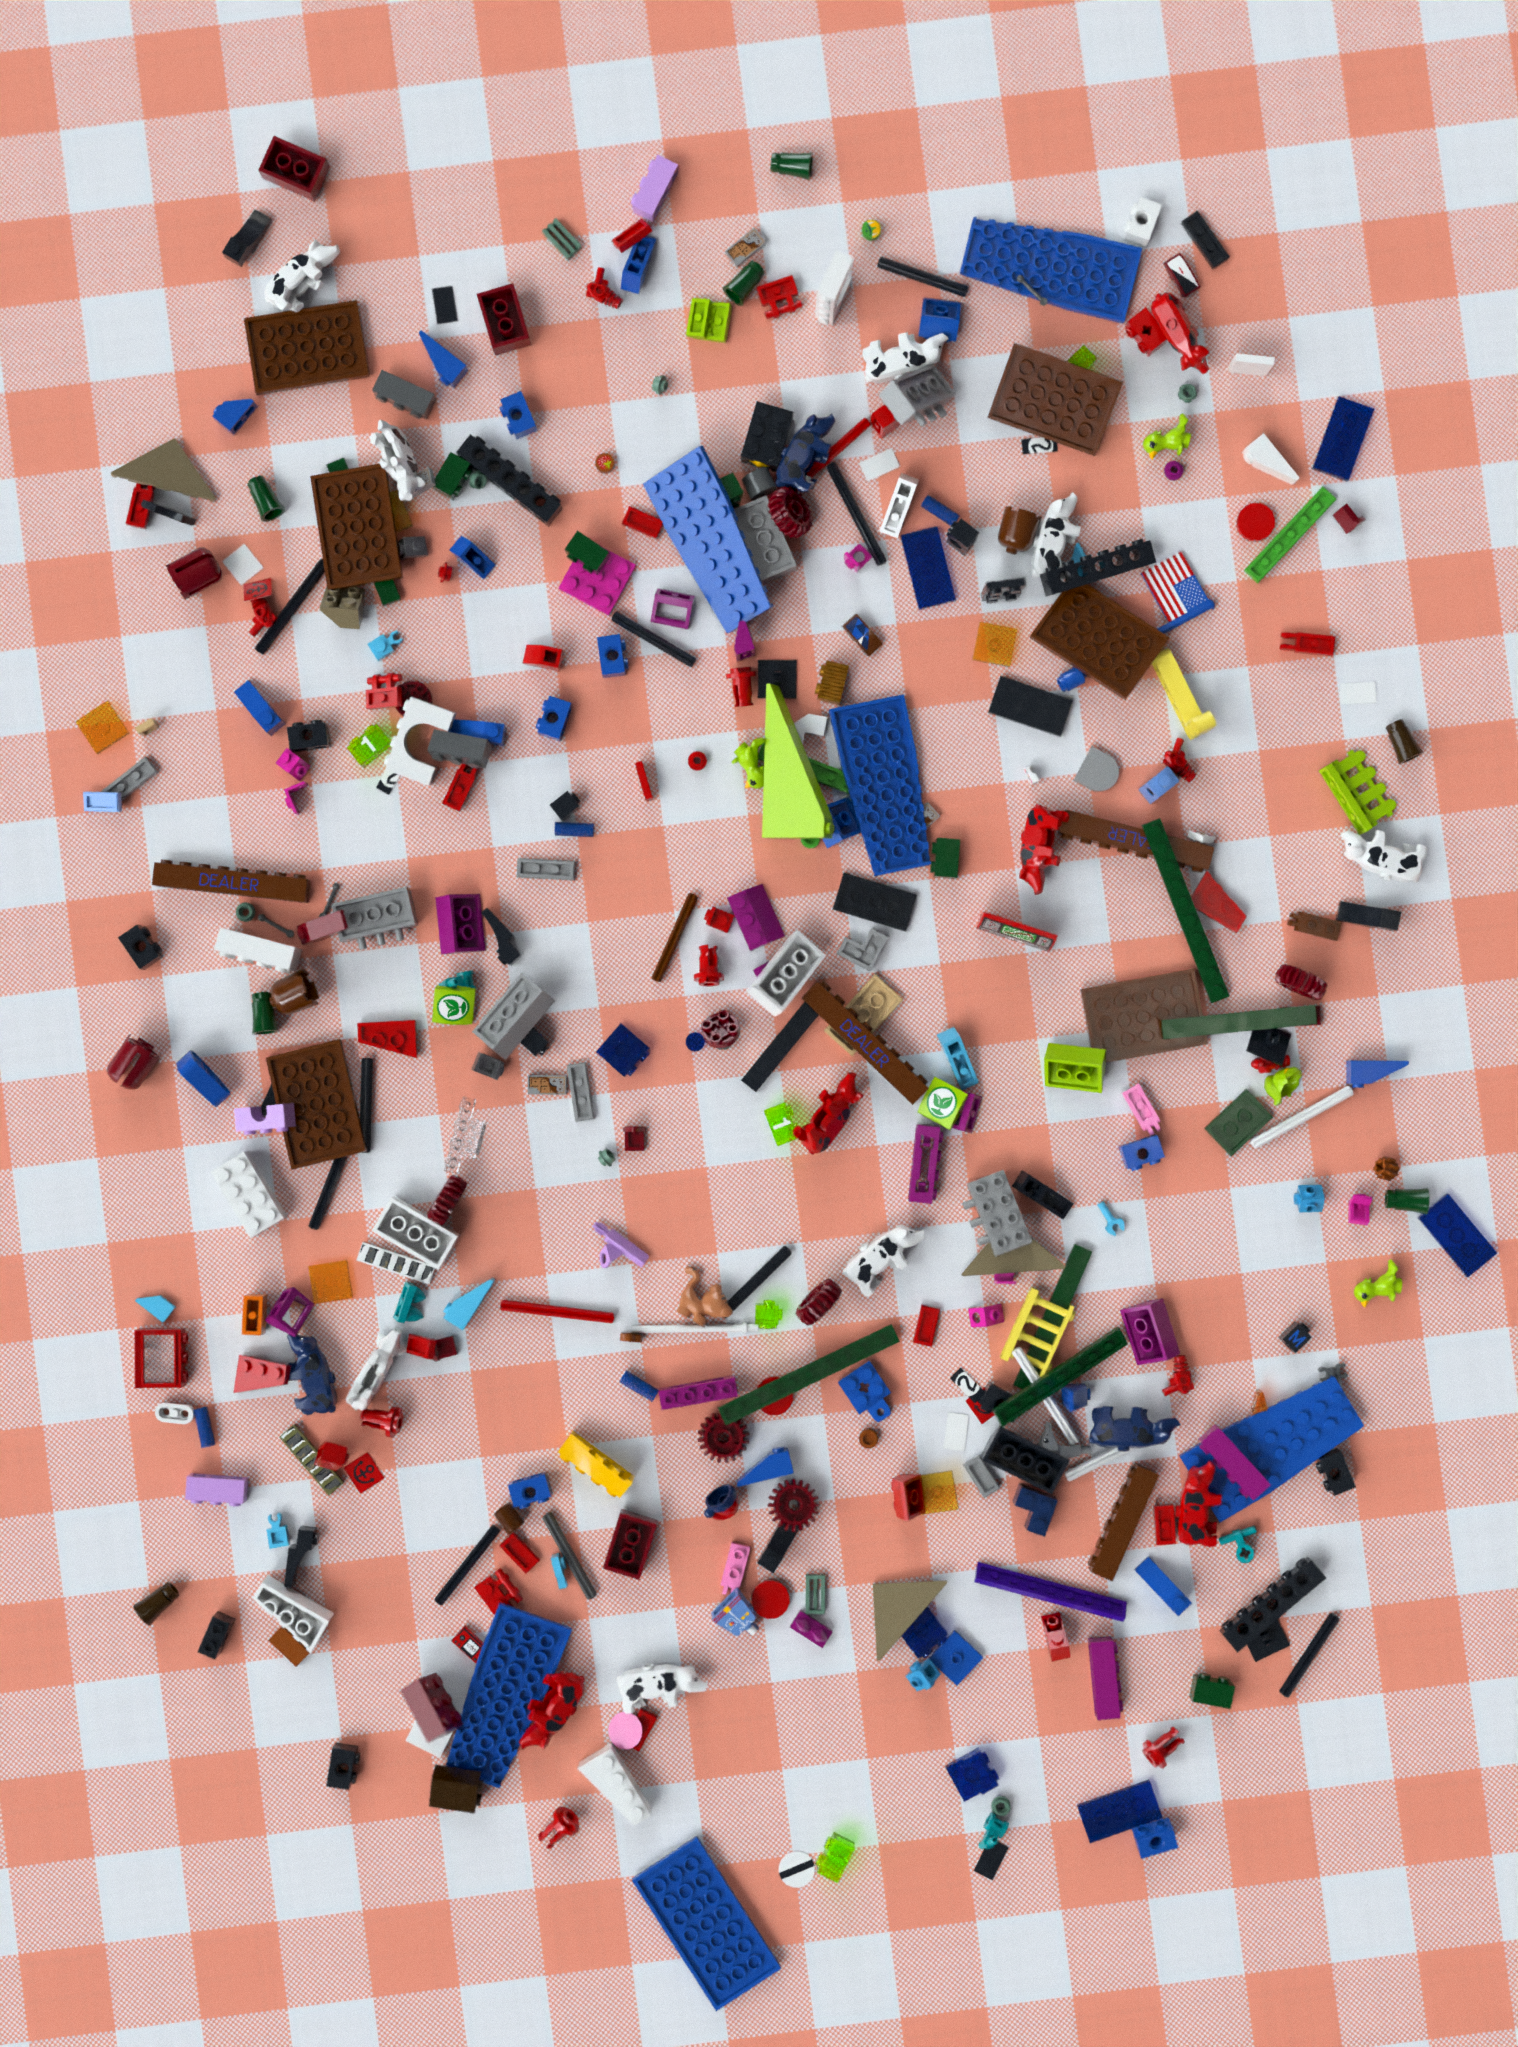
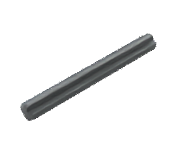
(569, 1555)

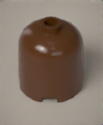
(1018, 530)
(294, 993)

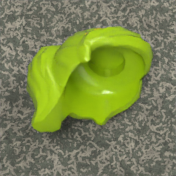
(1282, 1083)

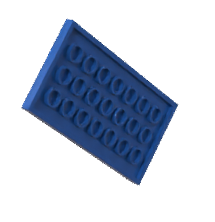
(706, 1923)

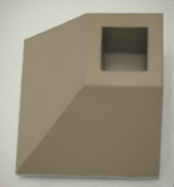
(344, 606)

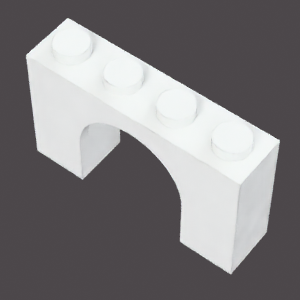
(833, 288)
(400, 759)

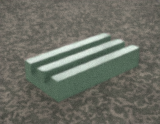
(545, 232)
(815, 1610)

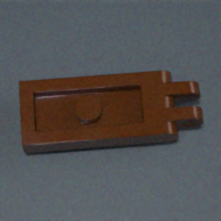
(1315, 925)

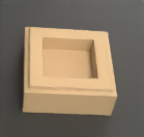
(147, 727)

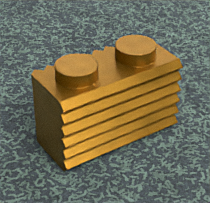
(832, 682)

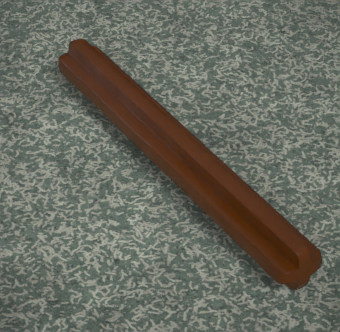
(674, 937)

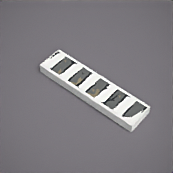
(395, 1263)

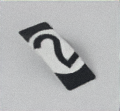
(1038, 445)
(387, 782)
(967, 1384)

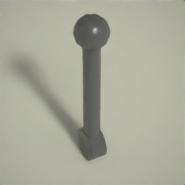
(1043, 301)
(336, 886)
(289, 933)

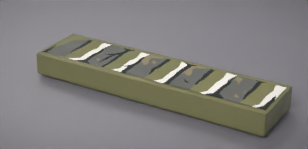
(306, 1454)

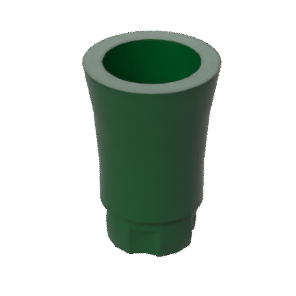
(792, 164)
(743, 283)
(265, 499)
(263, 1014)
(1408, 1200)

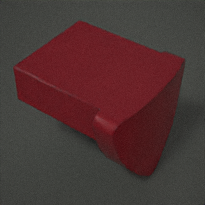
(1347, 518)
(634, 1138)
(445, 1348)

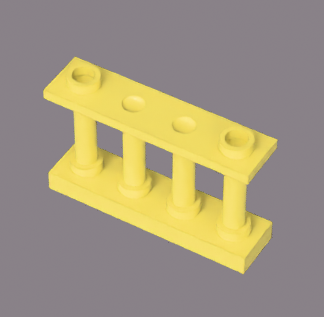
(1025, 1315)

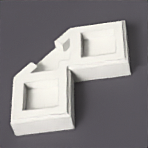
(812, 725)

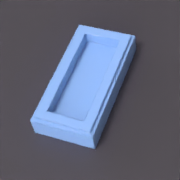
(102, 801)

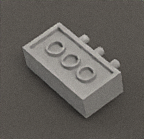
(917, 395)
(766, 543)
(377, 915)
(513, 1016)
(997, 1214)

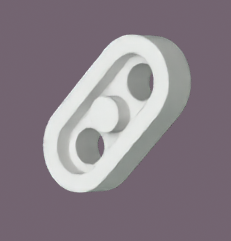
(175, 1413)

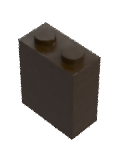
(455, 1789)

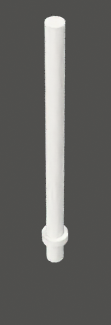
(694, 1328)

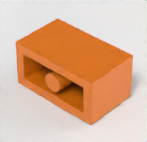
(254, 1314)

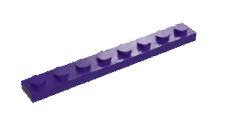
(1050, 1592)

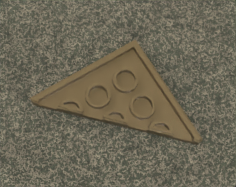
(168, 470)
(1025, 1259)
(898, 1607)

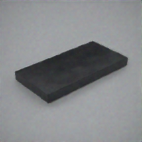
(1030, 706)
(874, 902)

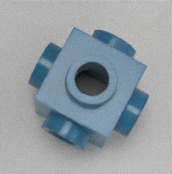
(1309, 1198)
(923, 1675)

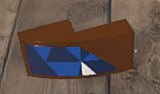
(862, 635)

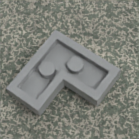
(865, 954)

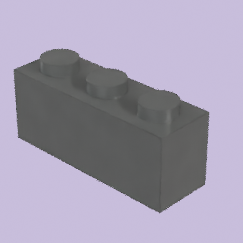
(403, 395)
(459, 749)

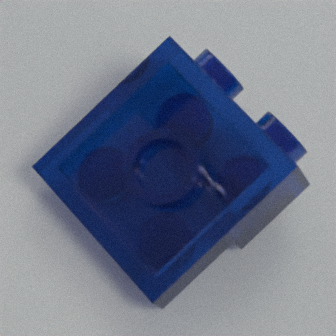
(623, 1050)
(925, 1634)
(972, 1774)

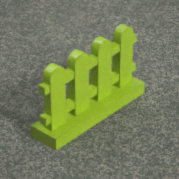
(1347, 795)

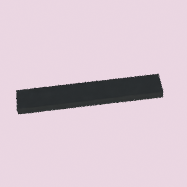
(780, 1047)

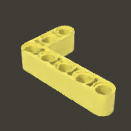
(1180, 696)

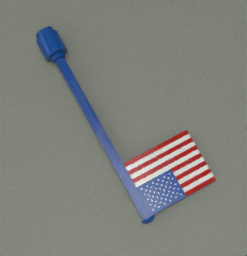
(1177, 596)

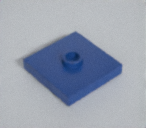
(955, 1657)

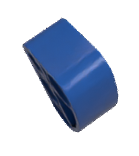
(202, 1078)

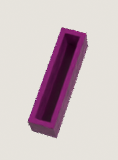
(1234, 1462)
(1104, 1678)

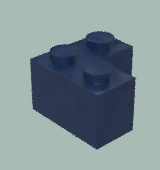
(1040, 1507)

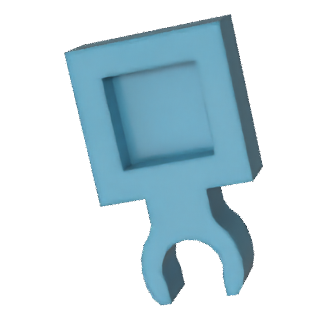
(382, 646)
(278, 1534)
(558, 1566)

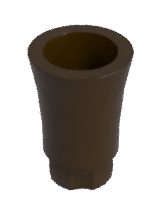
(1403, 742)
(156, 1603)

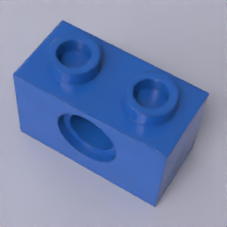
(516, 404)
(610, 644)
(556, 729)
(1130, 1152)
(518, 1490)
(1154, 1838)

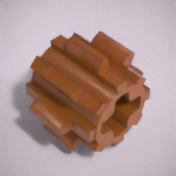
(1386, 1168)

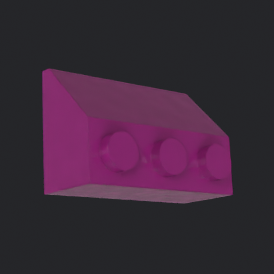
(756, 917)
(460, 923)
(1150, 1332)

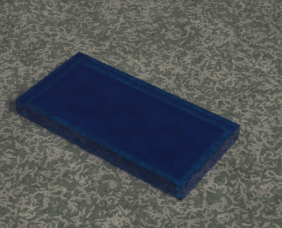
(1342, 438)
(928, 568)
(1457, 1235)
(1119, 1811)

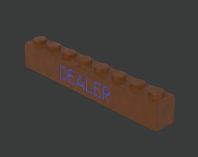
(1133, 840)
(231, 882)
(865, 1042)

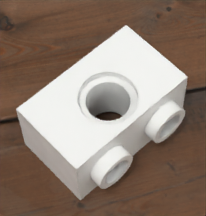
(1144, 210)

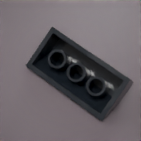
(1024, 1459)

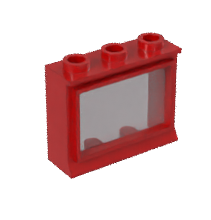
(160, 1357)

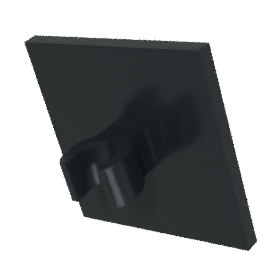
(777, 673)
(1269, 1044)
(1267, 1642)

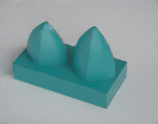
(404, 1309)

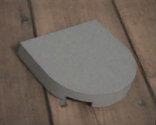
(1097, 771)

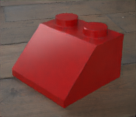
(908, 1496)

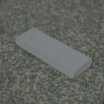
(132, 778)
(545, 869)
(580, 1091)

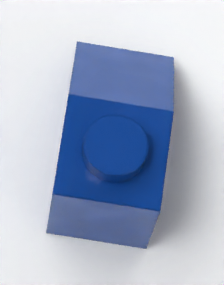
(234, 414)
(472, 557)

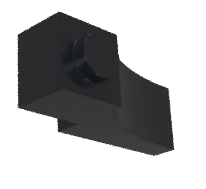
(247, 238)
(1368, 916)
(506, 950)
(1042, 1194)
(306, 1540)
(776, 1548)

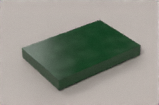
(1238, 1122)

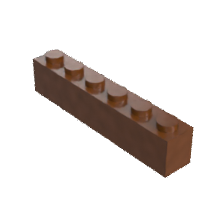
(1123, 1521)

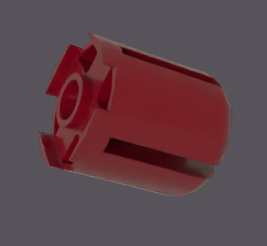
(195, 572)
(124, 1057)

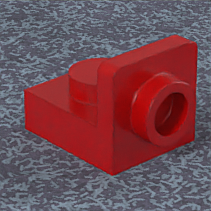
(718, 919)

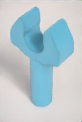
(1110, 1219)

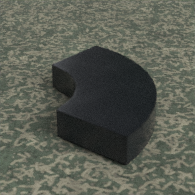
(168, 512)

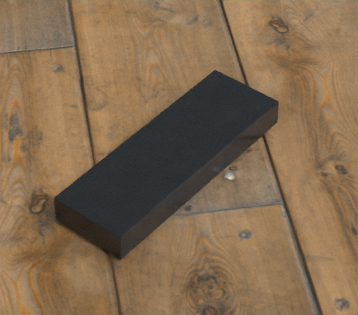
(1205, 240)

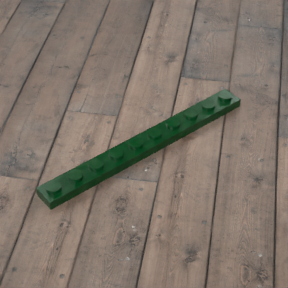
(1185, 910)
(808, 1374)

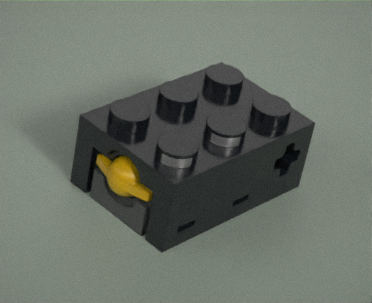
(766, 436)

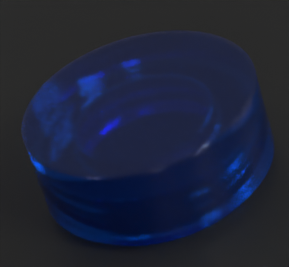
(695, 1041)

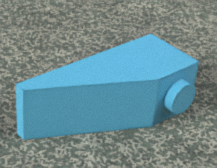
(957, 1058)
(463, 1308)

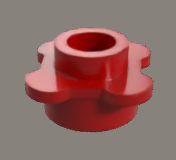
(445, 572)

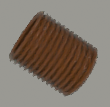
(508, 1518)

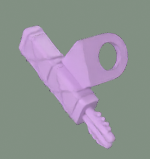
(618, 1246)

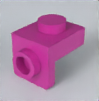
(293, 764)
(1359, 1209)

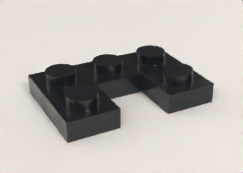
(1002, 589)

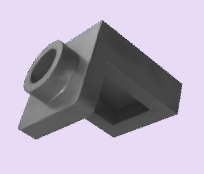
(412, 547)
(488, 1066)

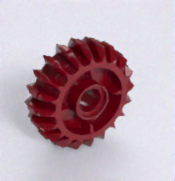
(790, 512)
(1301, 982)
(447, 1200)
(818, 1302)
(723, 1448)
(805, 1505)

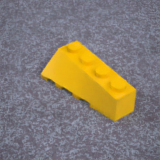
(596, 1464)

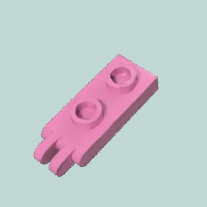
(1141, 1108)
(734, 1566)

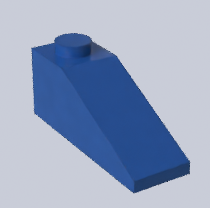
(637, 265)
(448, 367)
(259, 708)
(481, 729)
(1367, 1072)
(1075, 1396)
(770, 1466)
(1163, 1586)

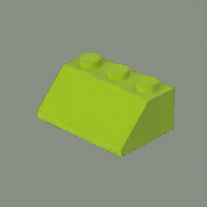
(1074, 1067)

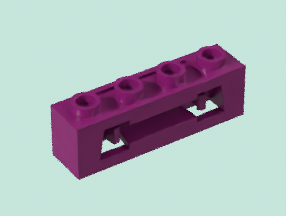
(921, 1195)
(698, 1392)

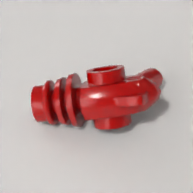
(601, 292)
(263, 615)
(1177, 763)
(1266, 1066)
(1182, 1377)

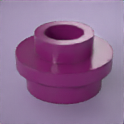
(1173, 476)

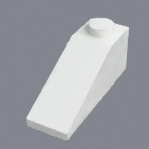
(1267, 458)
(899, 505)

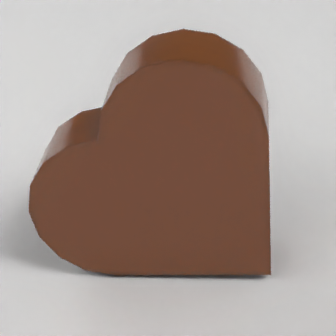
(630, 1337)

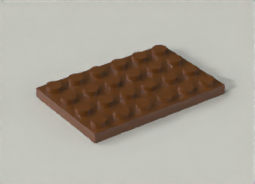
(306, 347)
(1055, 399)
(356, 527)
(1100, 638)
(1129, 1014)
(323, 1103)

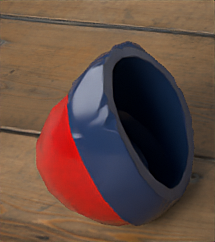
(722, 1503)

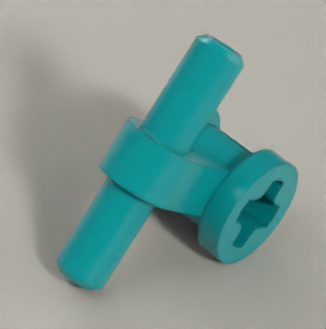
(463, 979)
(1238, 1535)
(994, 1829)

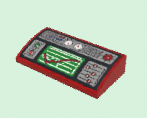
(1016, 931)

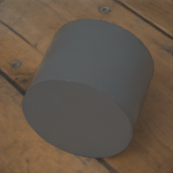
(759, 483)

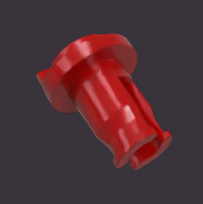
(742, 685)
(708, 967)
(390, 1421)
(1156, 1753)
(564, 1823)

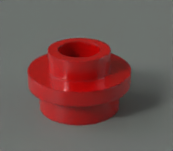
(697, 767)

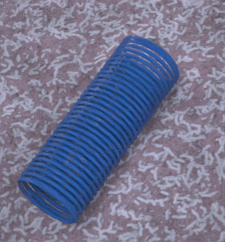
(934, 505)
(564, 828)
(638, 1385)
(202, 1426)

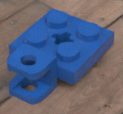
(873, 1398)

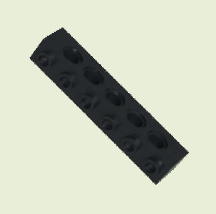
(544, 513)
(1142, 553)
(1269, 1615)

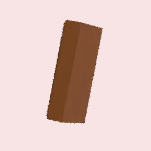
(289, 1646)

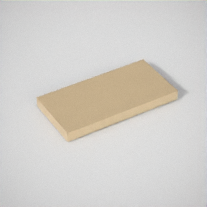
(873, 1005)

